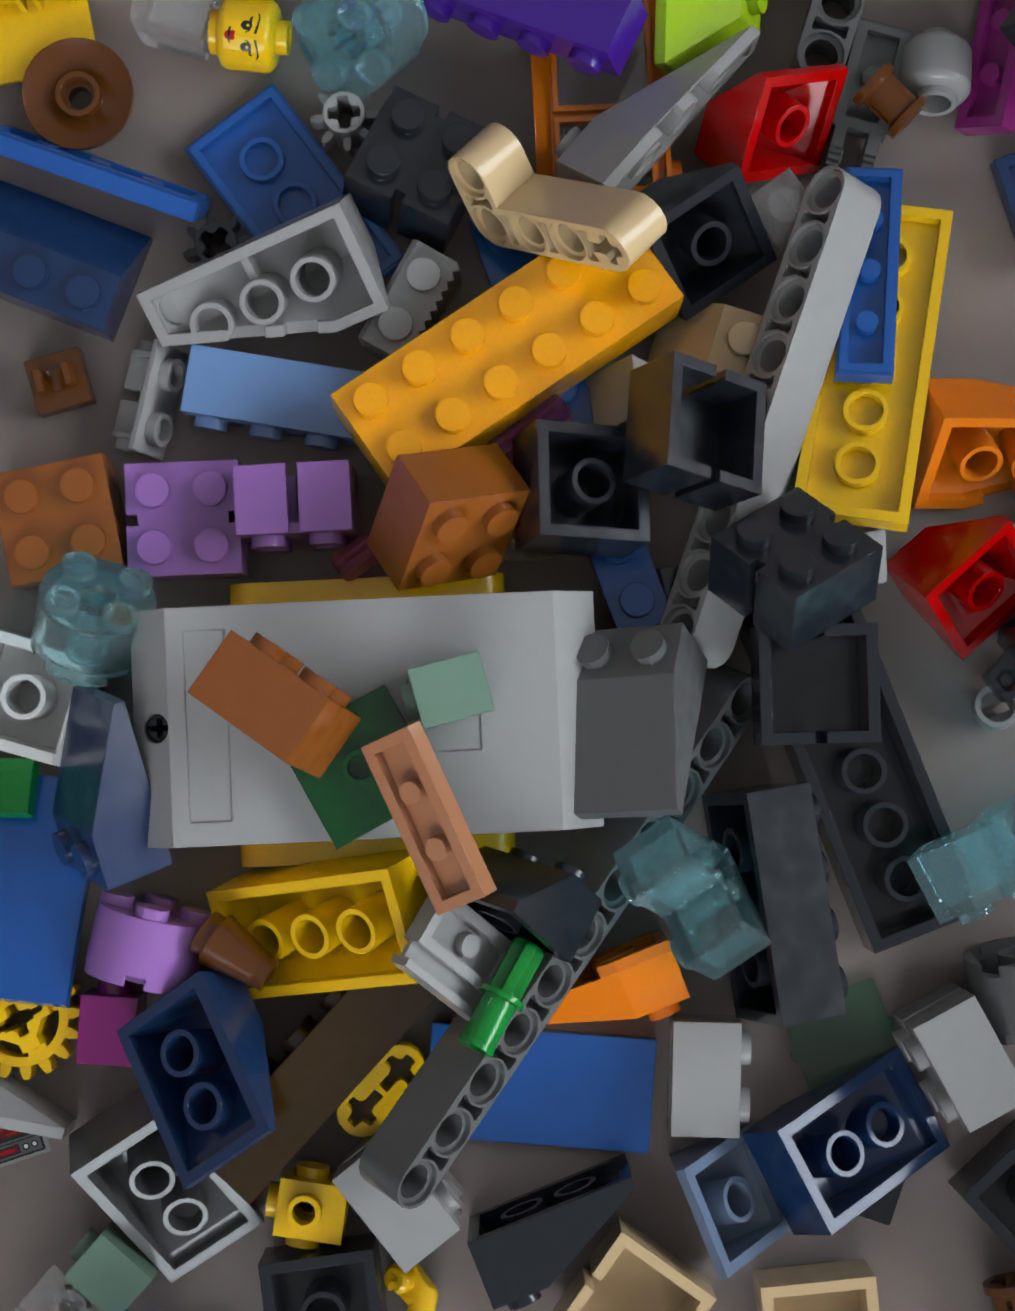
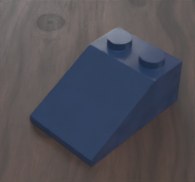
(103, 794)
(203, 1072)
(845, 1144)

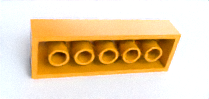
(503, 356)

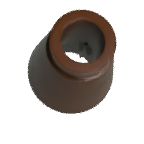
(233, 951)

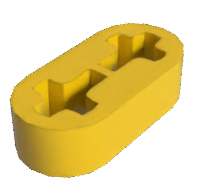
(389, 1096)

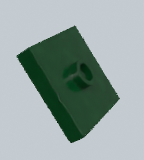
(347, 791)

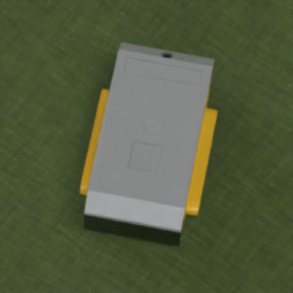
(504, 766)

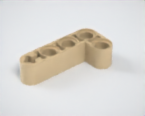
(549, 213)

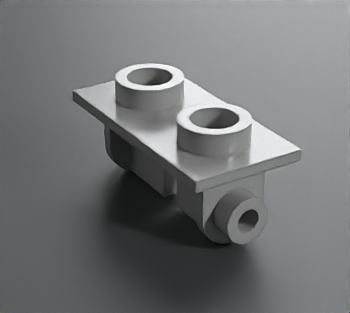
(158, 377)

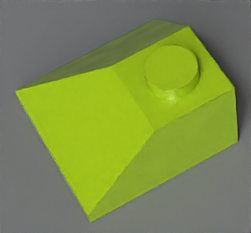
(695, 26)

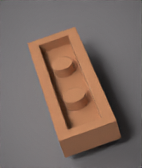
(428, 818)

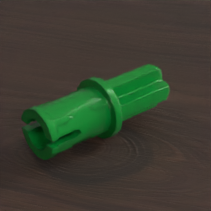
(502, 996)

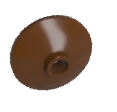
(62, 72)

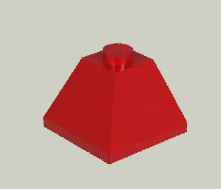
(772, 121)
(960, 579)

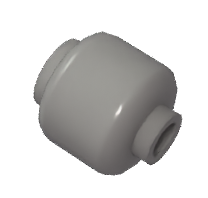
(938, 68)

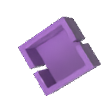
(269, 505)
(184, 521)

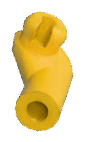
(413, 1287)

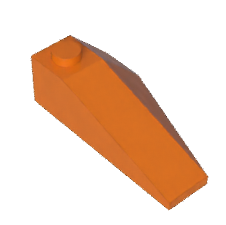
(965, 443)

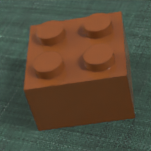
(60, 511)
(447, 516)
(264, 697)

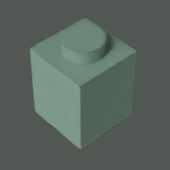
(447, 690)
(109, 1269)

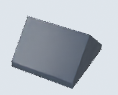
(729, 1201)

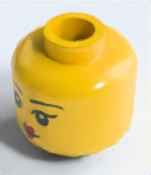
(249, 35)

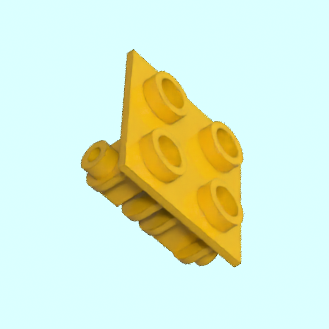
(32, 26)

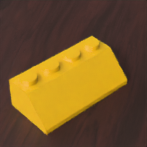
(328, 920)

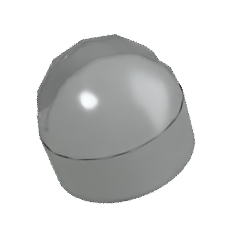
(987, 700)

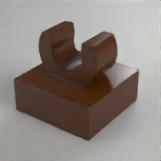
(59, 382)

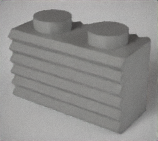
(415, 298)

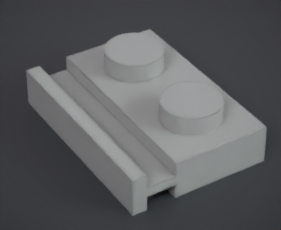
(452, 955)

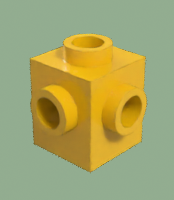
(304, 1225)

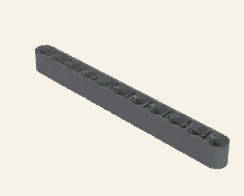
(460, 1084)

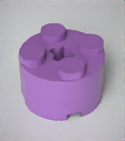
(143, 941)

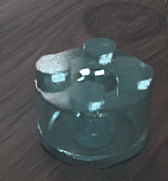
(359, 42)
(89, 618)

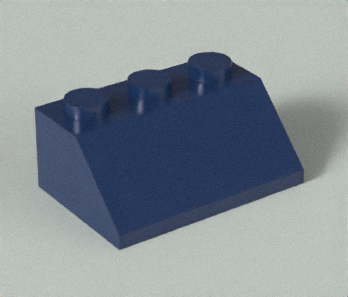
(67, 261)

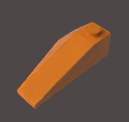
(626, 984)

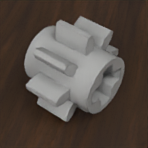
(333, 108)

